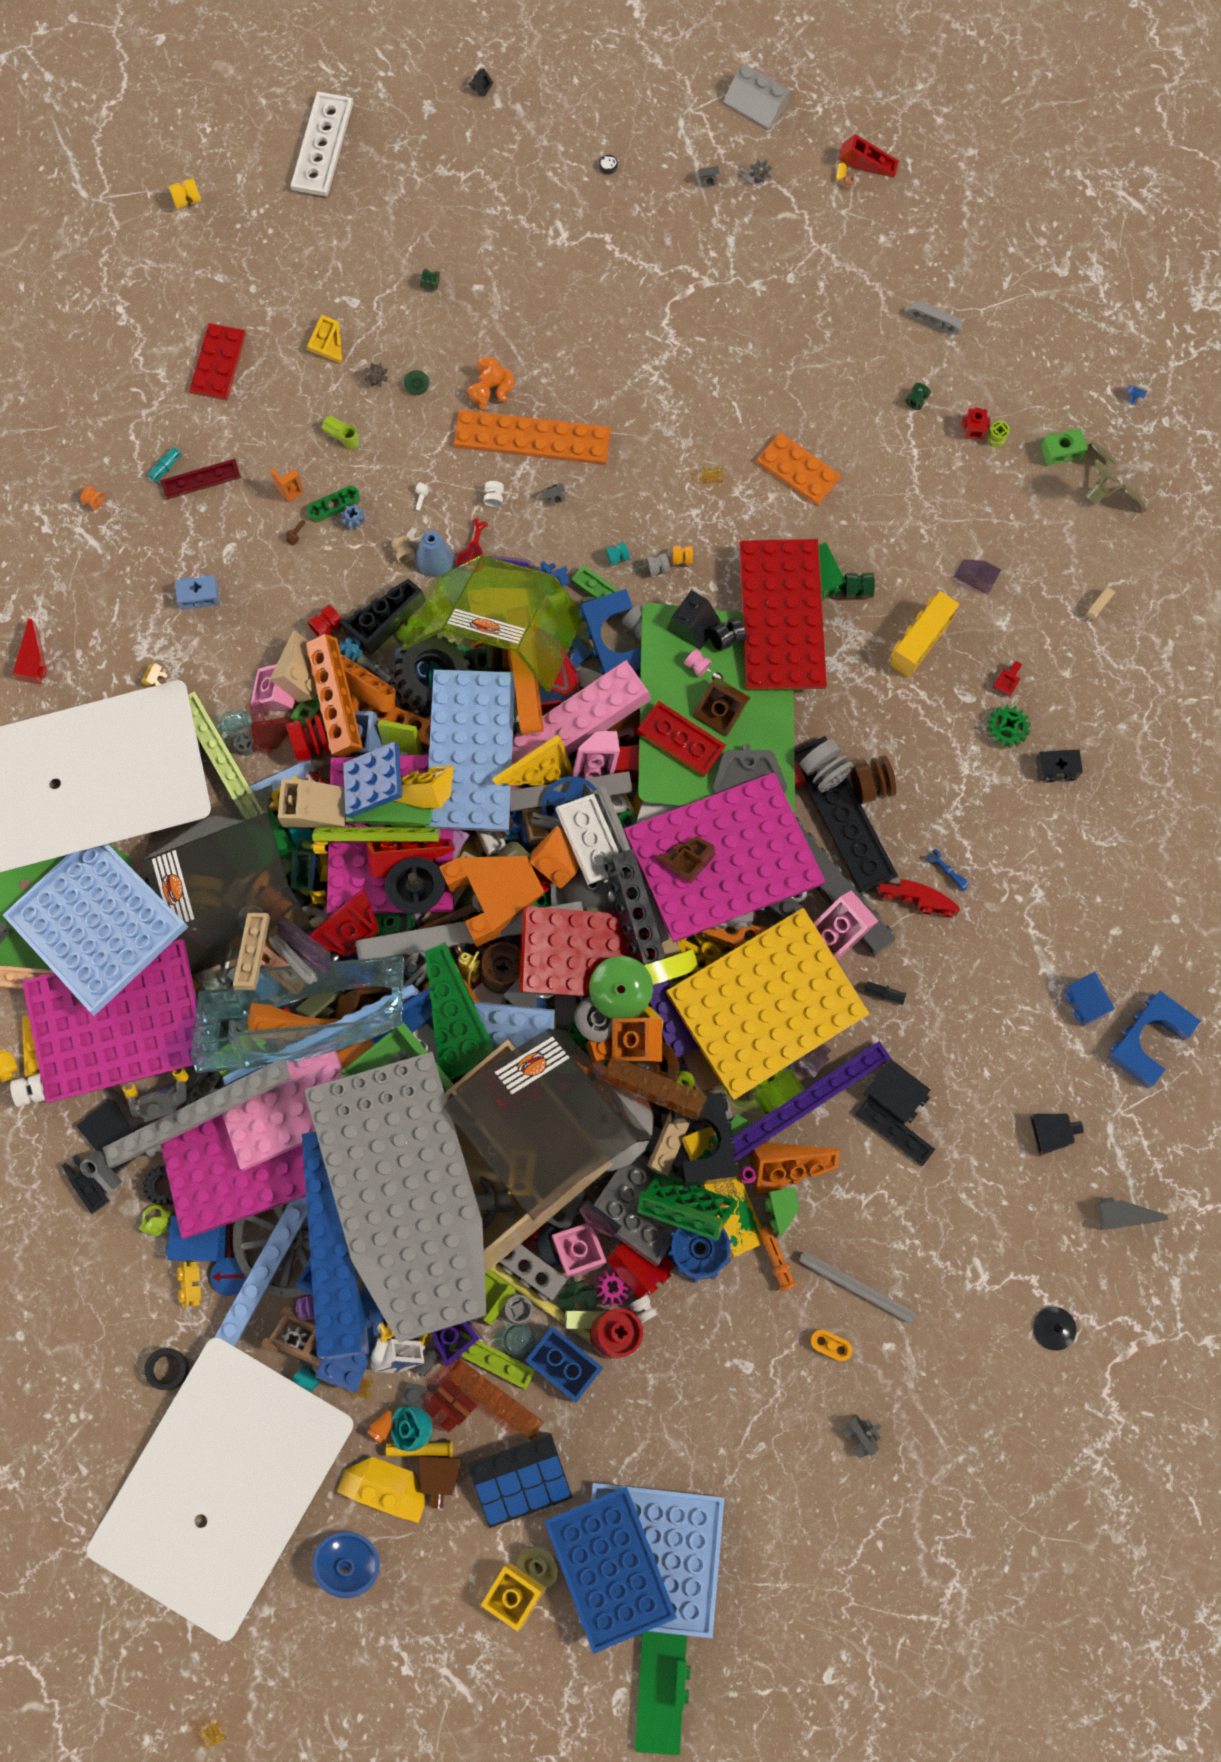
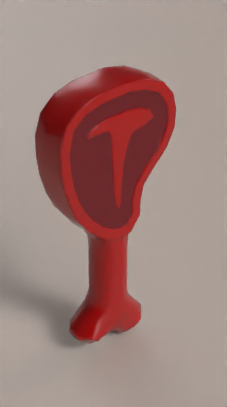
(474, 549)

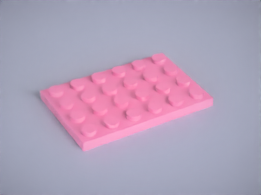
(279, 1116)

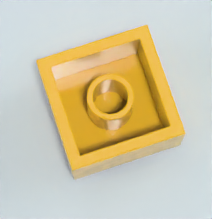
(513, 1596)

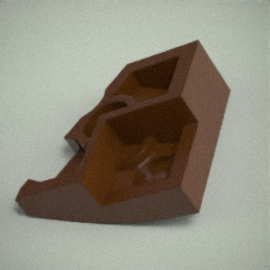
(688, 858)

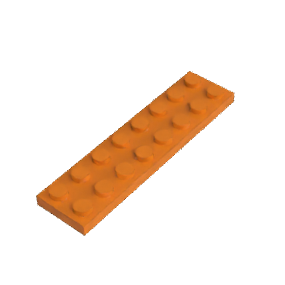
(532, 437)

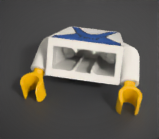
(397, 1357)

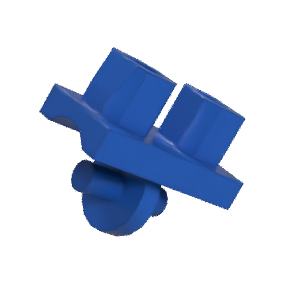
(560, 574)

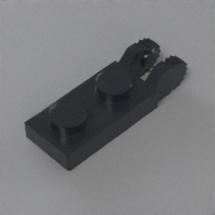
(86, 1187)

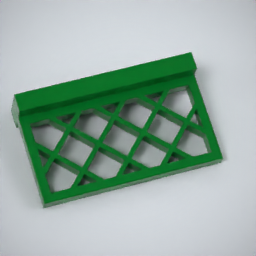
(683, 1214)

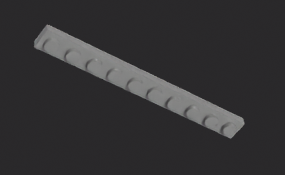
(197, 1113)

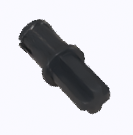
(885, 993)

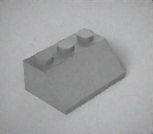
(757, 97)

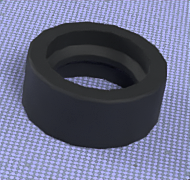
(154, 1357)

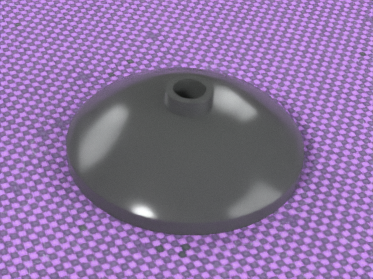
(599, 897)

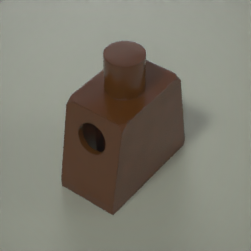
(438, 1477)

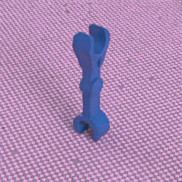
(960, 881)

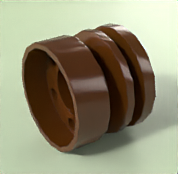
(873, 779)
(498, 956)

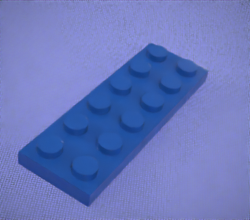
(349, 1370)

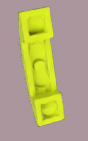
(672, 967)

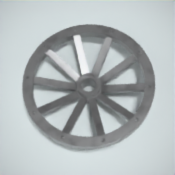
(239, 1250)

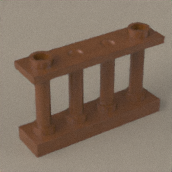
(464, 914)

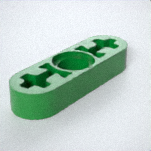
(318, 505)

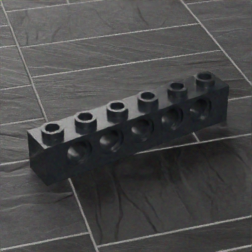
(638, 902)

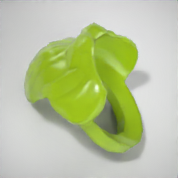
(156, 1225)

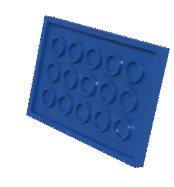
(610, 1570)

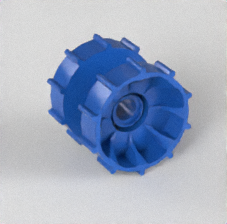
(699, 1266)

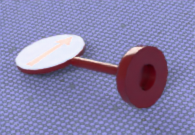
(227, 1276)

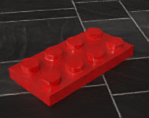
(217, 361)
(681, 738)

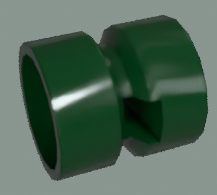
(859, 585)

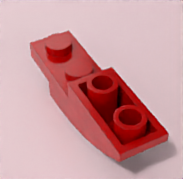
(927, 898)

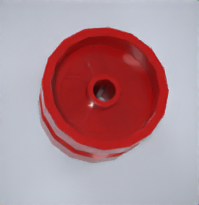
(614, 1345)

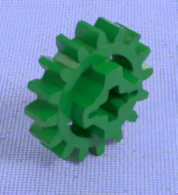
(1008, 717)

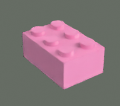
(844, 923)

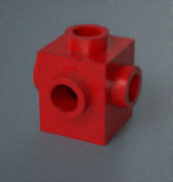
(976, 423)

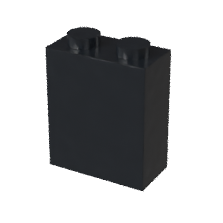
(898, 1092)

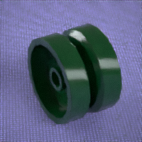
(401, 923)

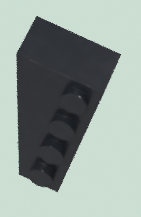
(384, 615)

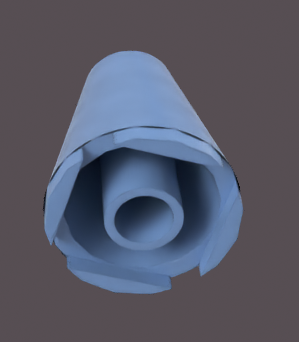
(434, 555)

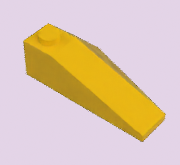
(428, 788)

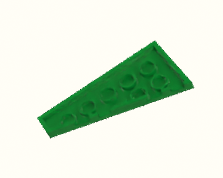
(457, 1024)

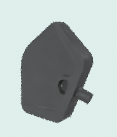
(745, 766)

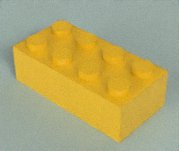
(923, 633)

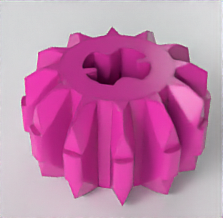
(620, 1286)

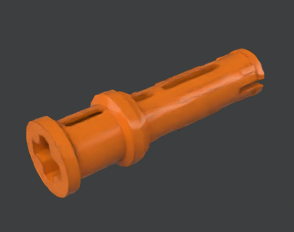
(779, 1268)

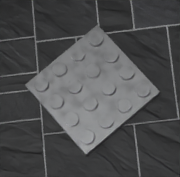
(620, 1202)

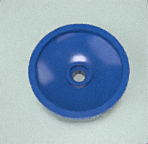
(346, 1552)

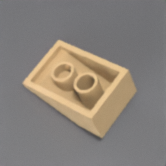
(294, 670)

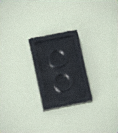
(105, 1127)

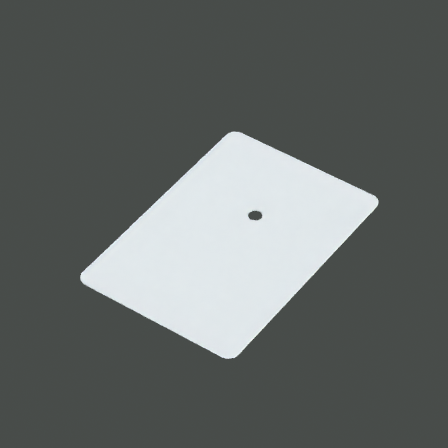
(122, 771)
(246, 1457)

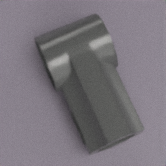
(96, 1167)

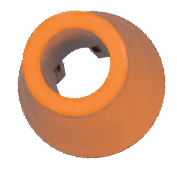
(381, 1427)

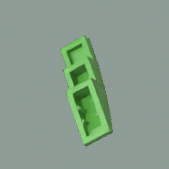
(394, 814)

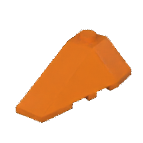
(786, 1164)

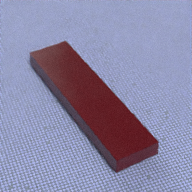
(200, 479)

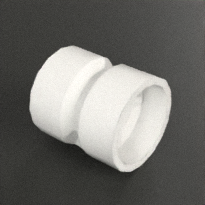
(22, 1093)

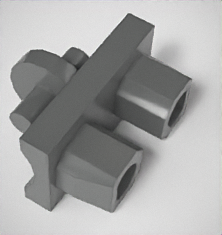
(867, 1444)

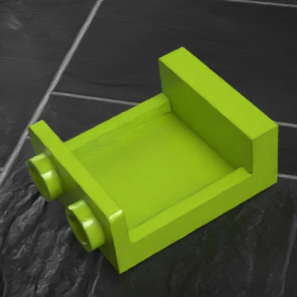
(496, 1294)

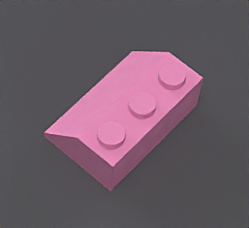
(597, 755)

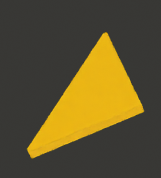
(539, 767)

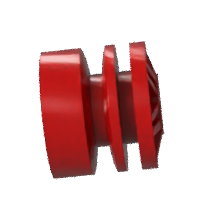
(308, 738)

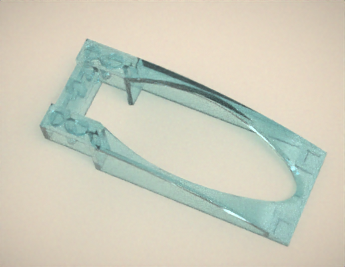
(282, 986)

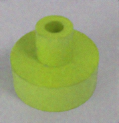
(686, 1079)

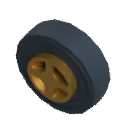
(546, 1246)

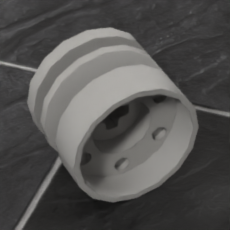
(825, 762)

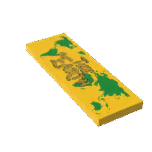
(743, 1222)

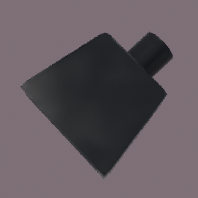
(1054, 1131)

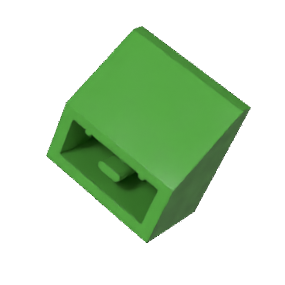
(782, 1207)

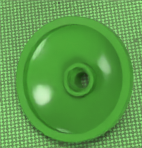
(625, 972)

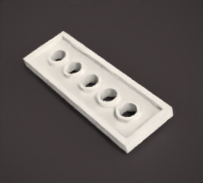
(330, 152)

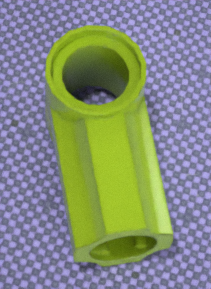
(341, 431)

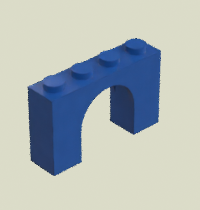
(594, 615)
(1129, 1053)

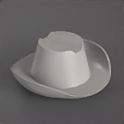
(592, 1022)

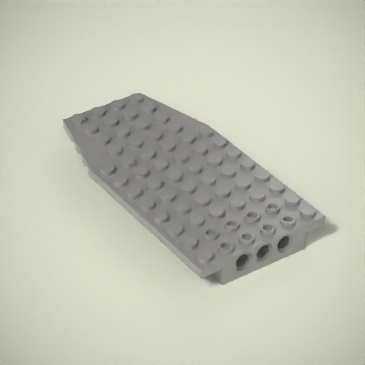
(403, 1194)

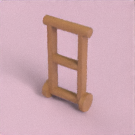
(273, 1344)

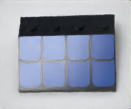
(520, 1480)

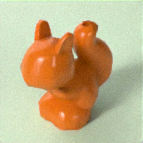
(491, 376)

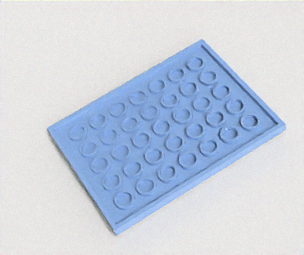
(95, 924)

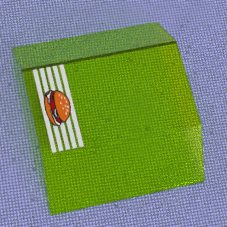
(505, 609)

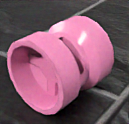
(698, 662)

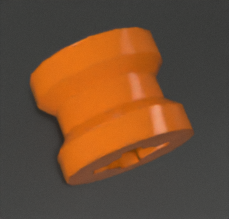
(92, 497)

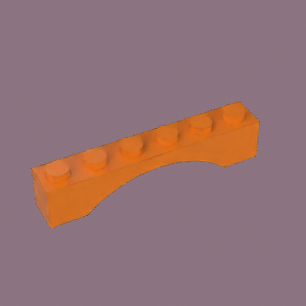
(270, 1017)

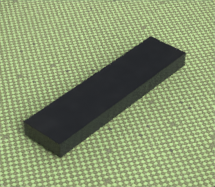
(895, 1131)

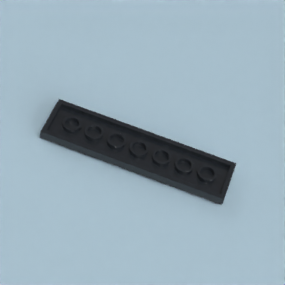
(849, 828)

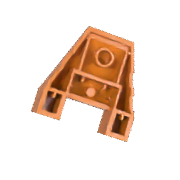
(501, 888)

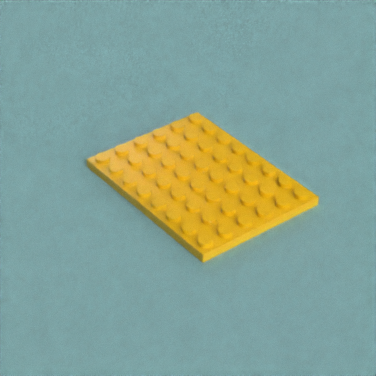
(767, 1003)

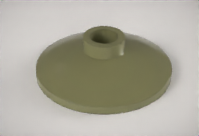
(530, 1560)

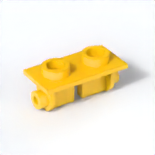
(188, 1292)

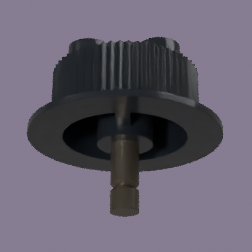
(415, 885)

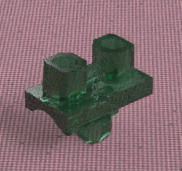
(576, 1292)

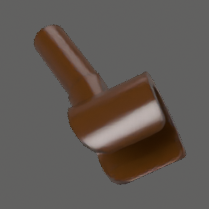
(292, 536)

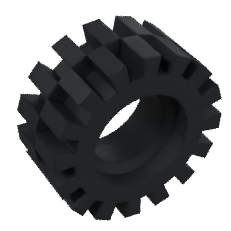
(150, 1190)

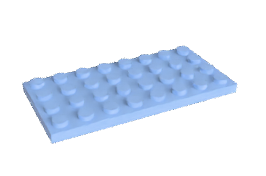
(474, 734)

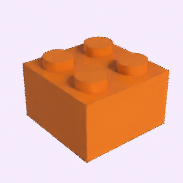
(637, 1039)

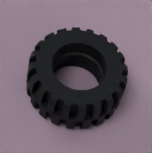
(404, 676)

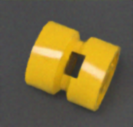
(185, 193)

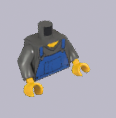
(158, 1102)

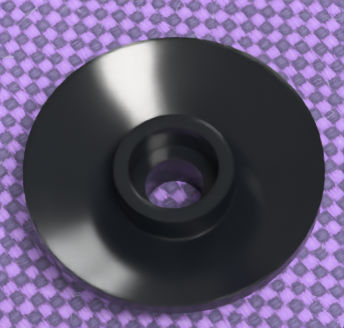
(1044, 1330)

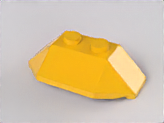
(384, 1488)

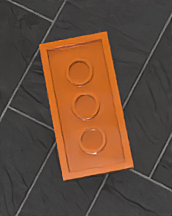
(798, 468)

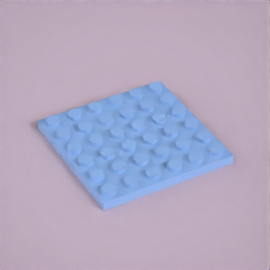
(686, 1546)

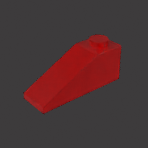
(867, 157)
(30, 662)

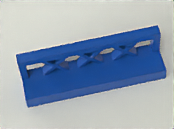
(414, 1019)

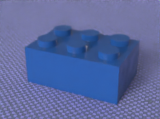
(564, 1364)

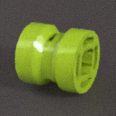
(998, 433)

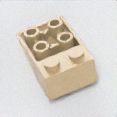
(311, 804)

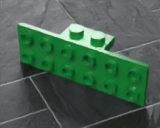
(661, 1693)

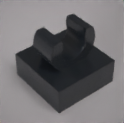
(481, 82)

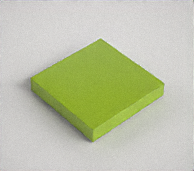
(404, 735)

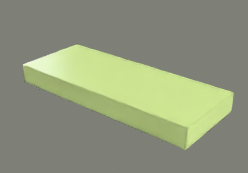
(580, 1319)

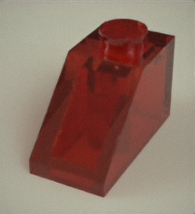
(269, 733)

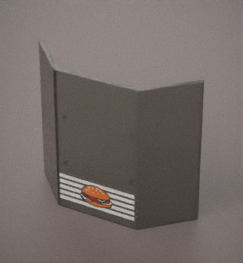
(218, 874)
(544, 1119)

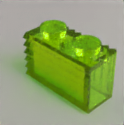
(778, 1091)

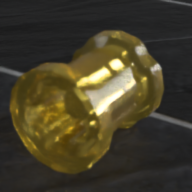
(712, 474)

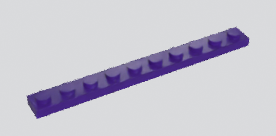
(808, 1100)

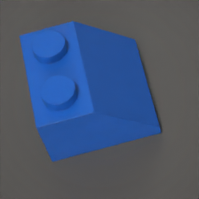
(1088, 999)

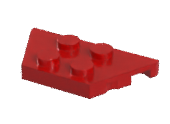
(347, 925)

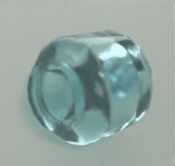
(236, 722)

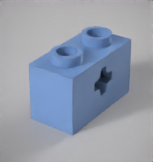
(189, 597)

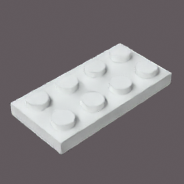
(587, 836)

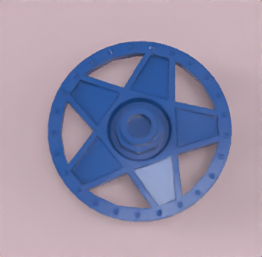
(573, 793)

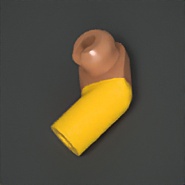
(842, 178)

